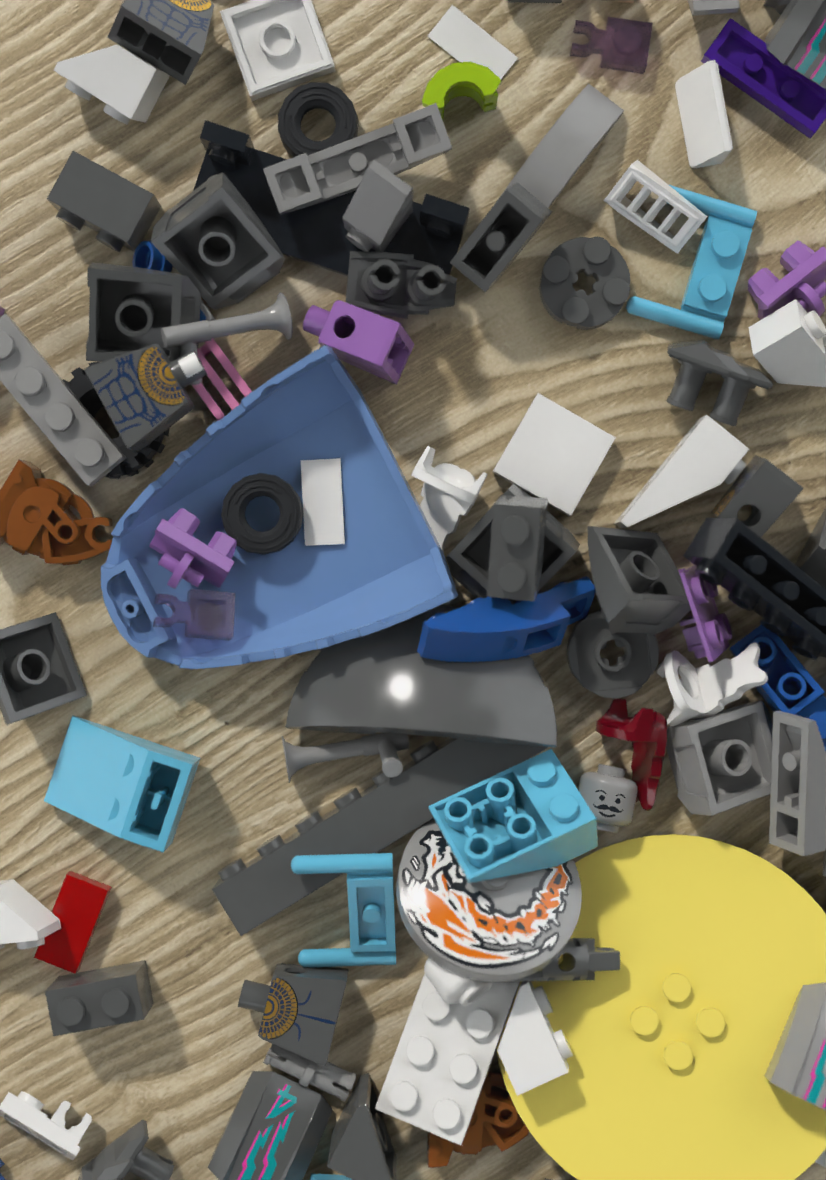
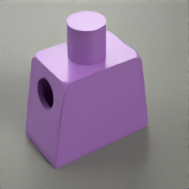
(362, 338)

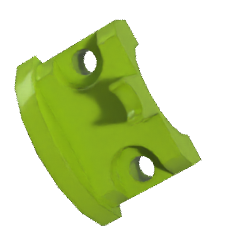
(462, 80)

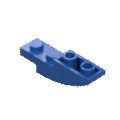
(502, 630)
(788, 683)

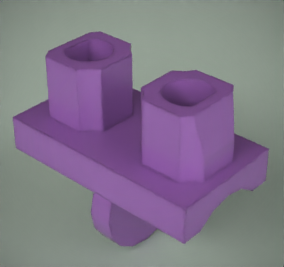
(802, 282)
(190, 557)

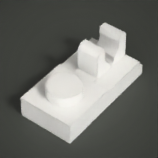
(27, 1115)

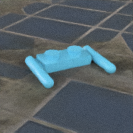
(713, 270)
(369, 907)

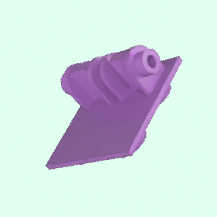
(712, 629)

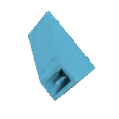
(122, 783)
(517, 821)

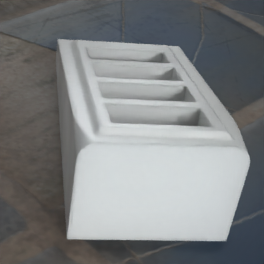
(632, 211)

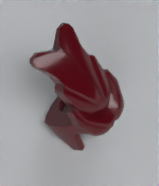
(649, 740)

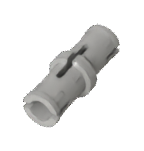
(327, 1078)

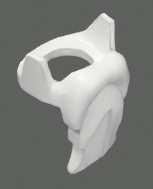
(446, 494)
(706, 689)

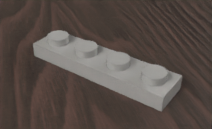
(54, 406)

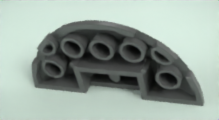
(389, 688)

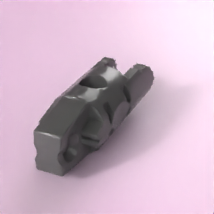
(578, 962)

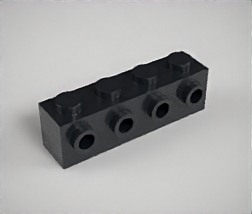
(762, 582)

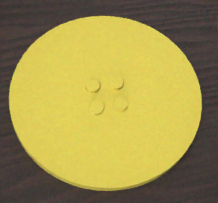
(685, 1030)

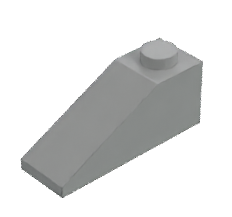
(797, 785)

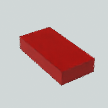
(79, 911)

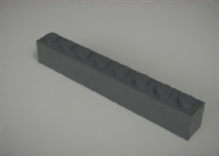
(359, 825)

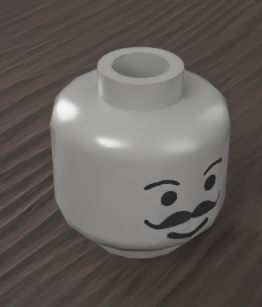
(609, 796)

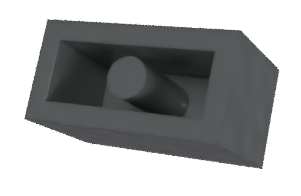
(103, 202)
(500, 236)
(517, 547)
(99, 998)

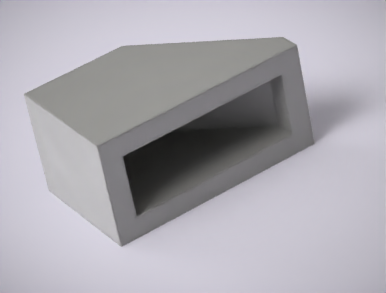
(377, 209)

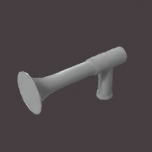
(187, 335)
(384, 744)

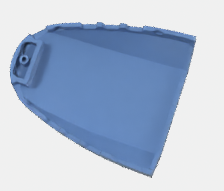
(302, 593)

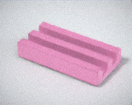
(212, 347)

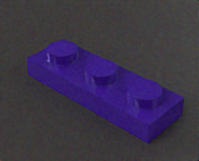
(758, 73)

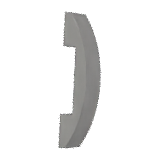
(567, 145)
(340, 168)

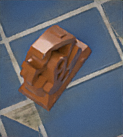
(39, 521)
(492, 1123)

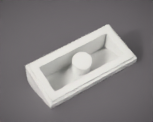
(704, 116)

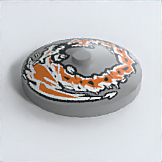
(489, 926)

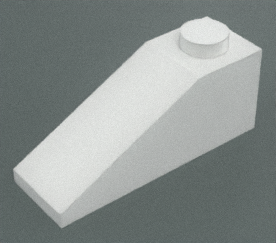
(696, 465)

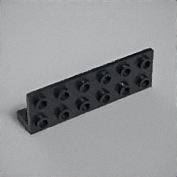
(318, 231)

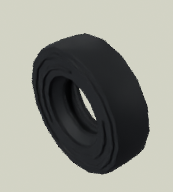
(310, 97)
(235, 506)

